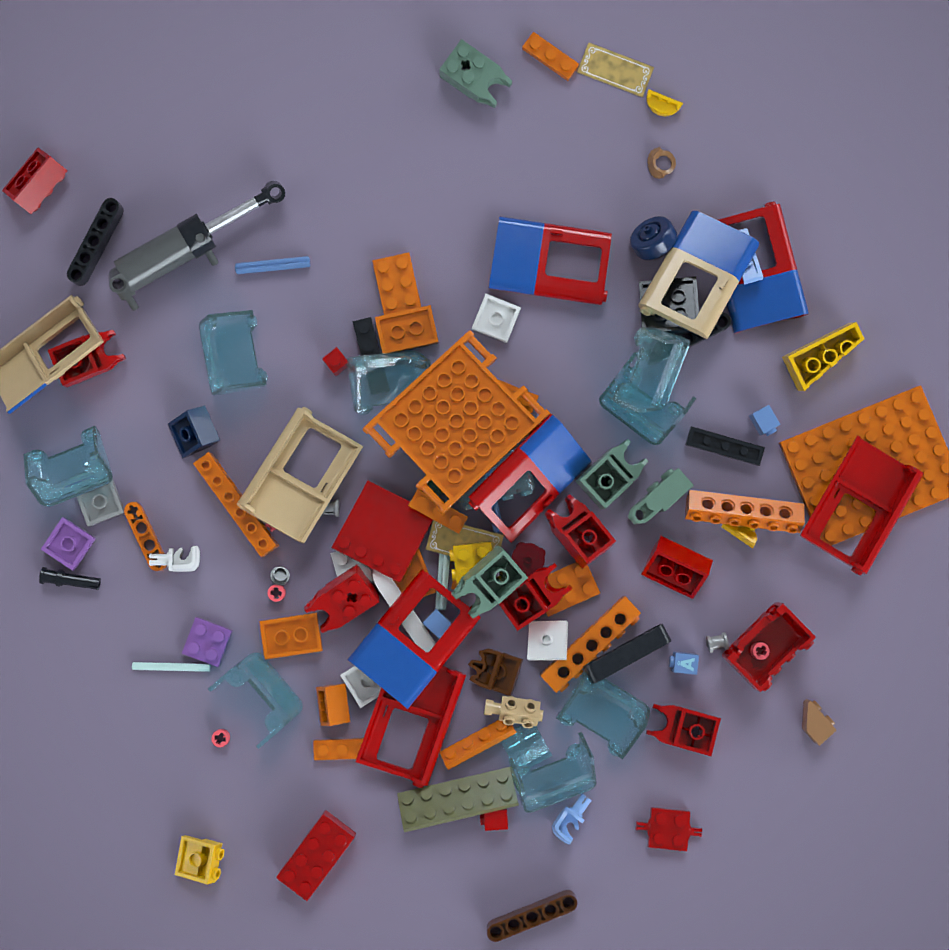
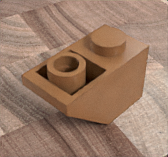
(815, 724)

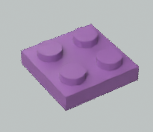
(68, 543)
(207, 641)

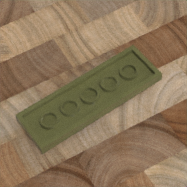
(457, 799)

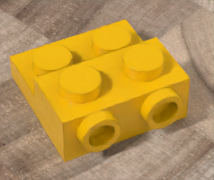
(466, 557)
(199, 859)

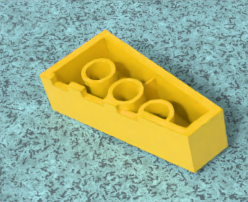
(818, 356)

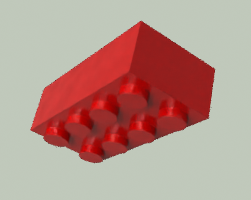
(316, 855)

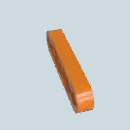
(149, 534)

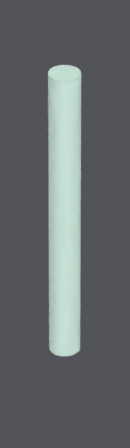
(170, 666)

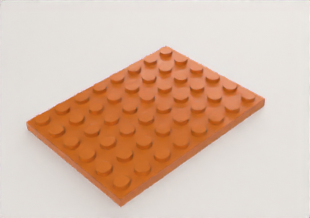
(897, 426)

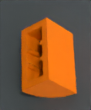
(333, 704)

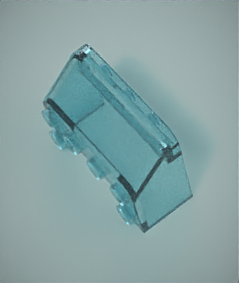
(654, 371)

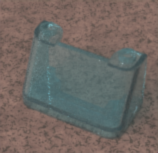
(231, 352)
(382, 377)
(68, 472)
(606, 712)

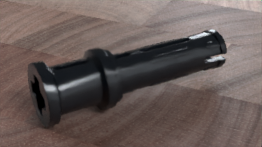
(61, 578)

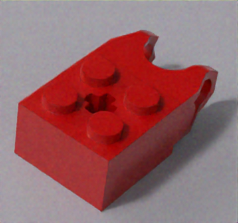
(88, 367)
(578, 527)
(538, 595)
(340, 604)
(679, 726)

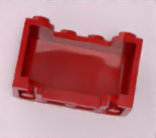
(781, 633)

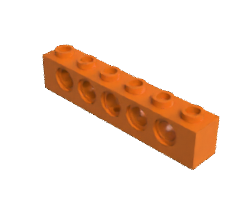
(229, 496)
(753, 507)
(622, 606)

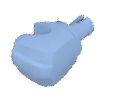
(571, 815)

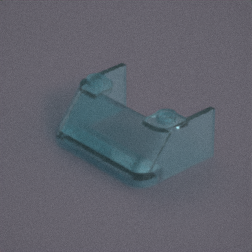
(652, 425)
(269, 686)
(555, 780)

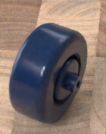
(653, 238)

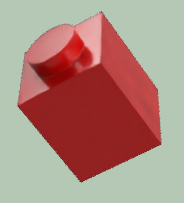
(335, 361)
(495, 820)

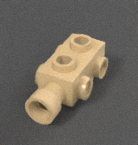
(515, 710)

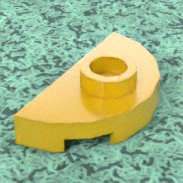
(662, 104)
(745, 534)

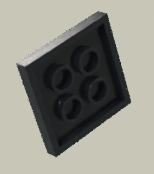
(680, 297)

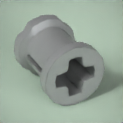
(332, 508)
(717, 642)

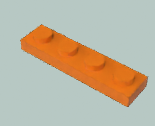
(476, 743)

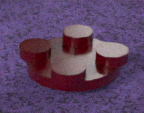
(528, 557)

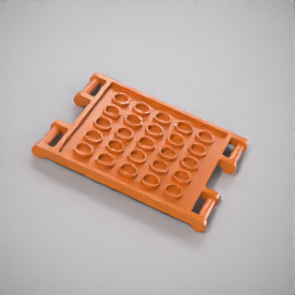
(456, 421)

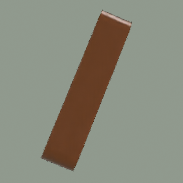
(525, 923)

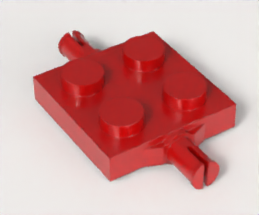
(668, 829)

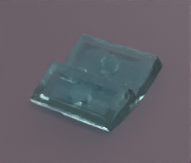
(526, 746)

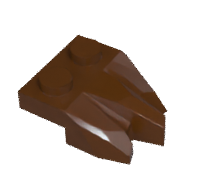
(496, 671)

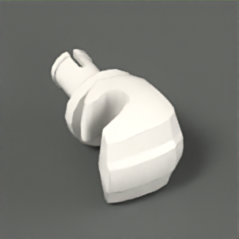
(174, 561)

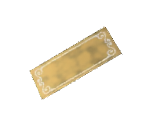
(615, 69)
(442, 538)

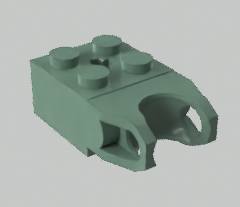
(478, 78)
(615, 470)
(661, 495)
(484, 583)

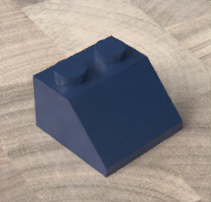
(193, 431)

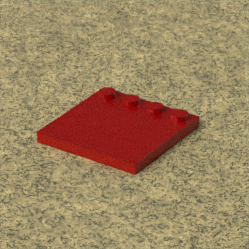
(382, 532)

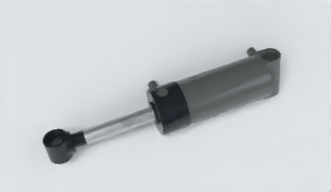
(177, 246)

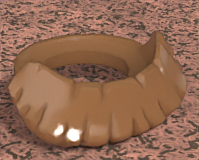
(654, 170)

